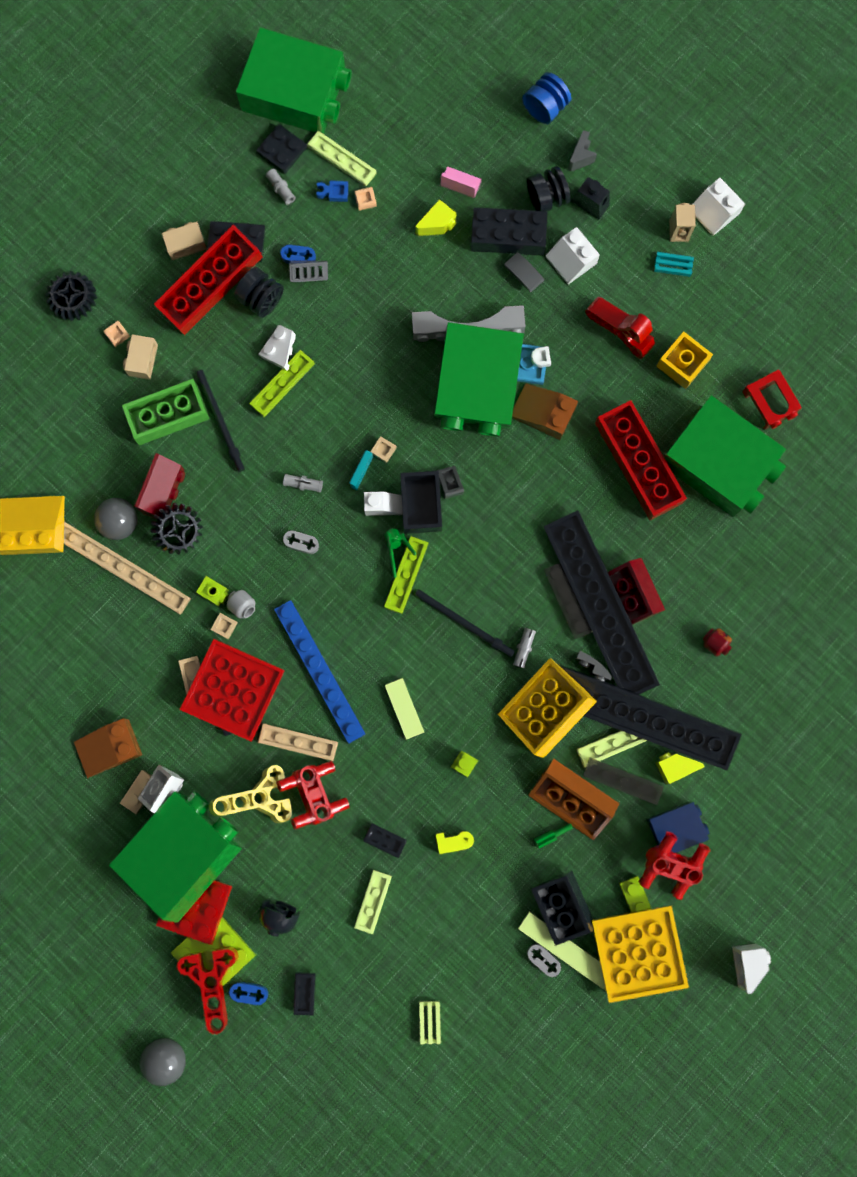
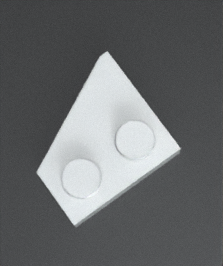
(279, 347)

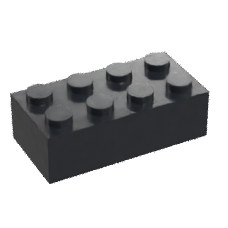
(509, 231)

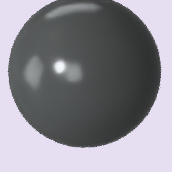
(115, 518)
(162, 1062)

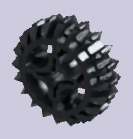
(63, 289)
(183, 527)

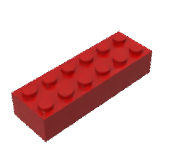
(208, 279)
(640, 460)

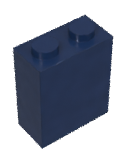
(684, 823)

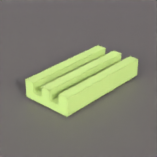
(430, 1040)

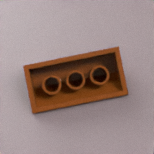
(574, 799)

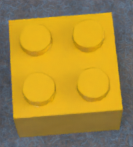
(684, 360)

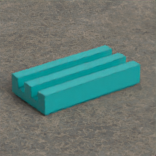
(673, 257)
(361, 469)

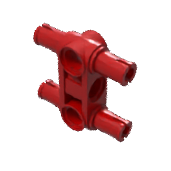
(312, 795)
(674, 866)

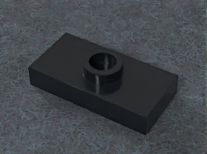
(385, 840)
(304, 993)

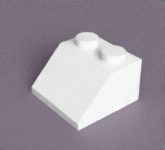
(717, 206)
(572, 256)
(160, 788)
(750, 965)

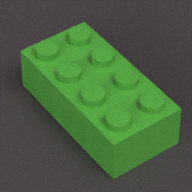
(165, 412)

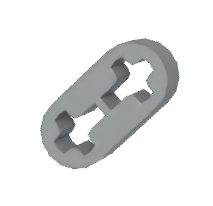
(300, 546)
(540, 963)

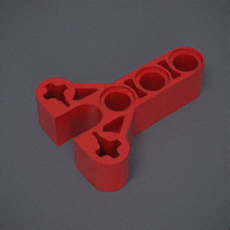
(631, 329)
(199, 975)

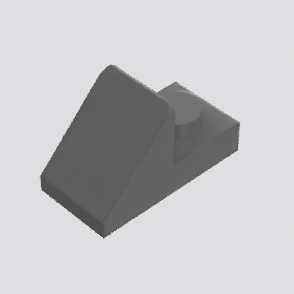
(581, 155)
(450, 482)

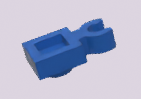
(336, 191)

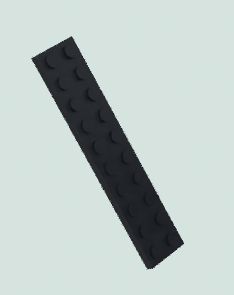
(601, 604)
(659, 722)

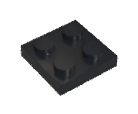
(281, 148)

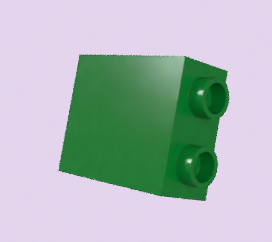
(293, 81)
(478, 378)
(725, 458)
(177, 855)

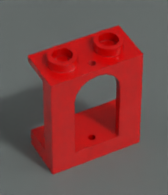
(771, 419)

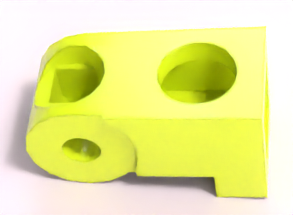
(454, 843)

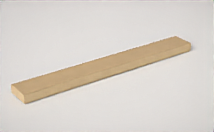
(125, 569)

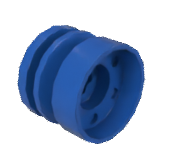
(546, 98)

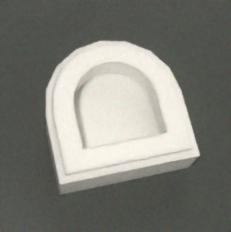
(540, 357)

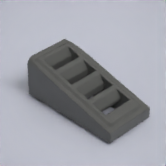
(304, 278)

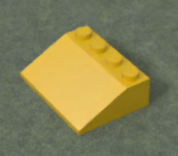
(32, 525)
(546, 708)

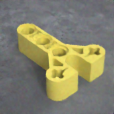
(266, 806)

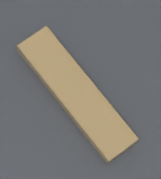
(298, 742)

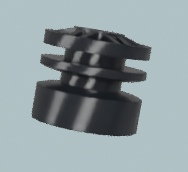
(548, 189)
(259, 292)

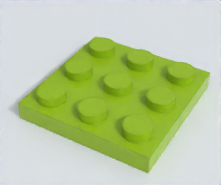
(225, 937)

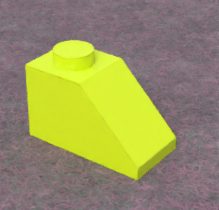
(437, 220)
(676, 767)

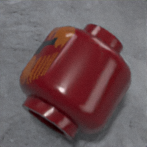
(717, 642)

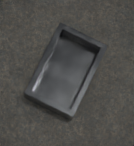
(421, 502)

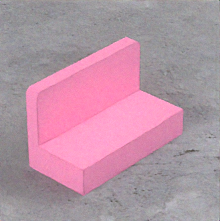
(460, 182)

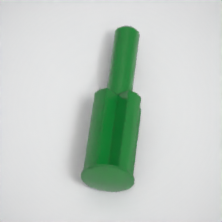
(550, 836)

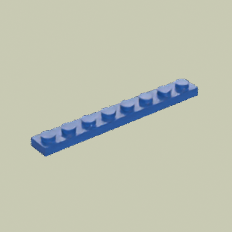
(320, 672)

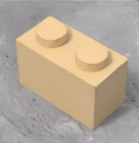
(682, 223)
(184, 240)
(140, 356)

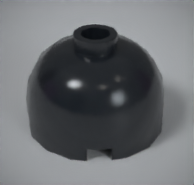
(278, 917)

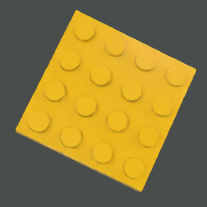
(640, 954)

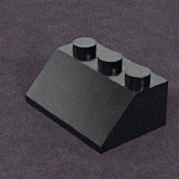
(563, 908)

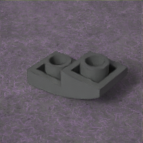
(524, 272)
(598, 670)

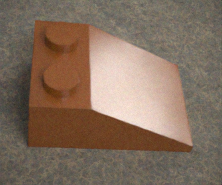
(544, 410)
(108, 747)

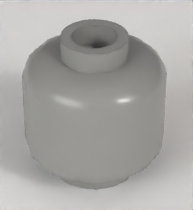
(241, 604)

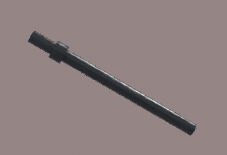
(233, 452)
(496, 644)

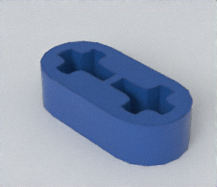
(298, 253)
(250, 988)

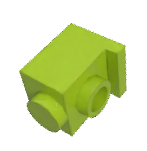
(206, 586)
(464, 764)

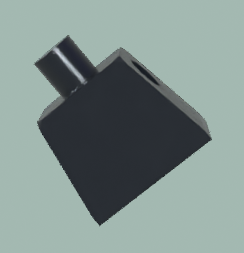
(592, 198)

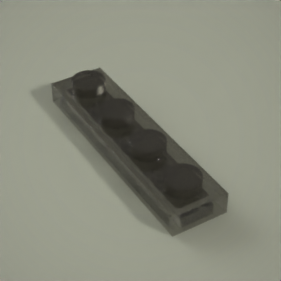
(567, 601)
(623, 781)

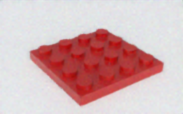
(232, 690)

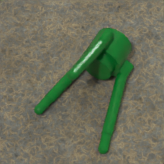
(394, 541)

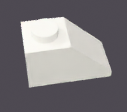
(382, 504)

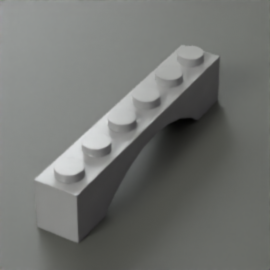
(430, 326)

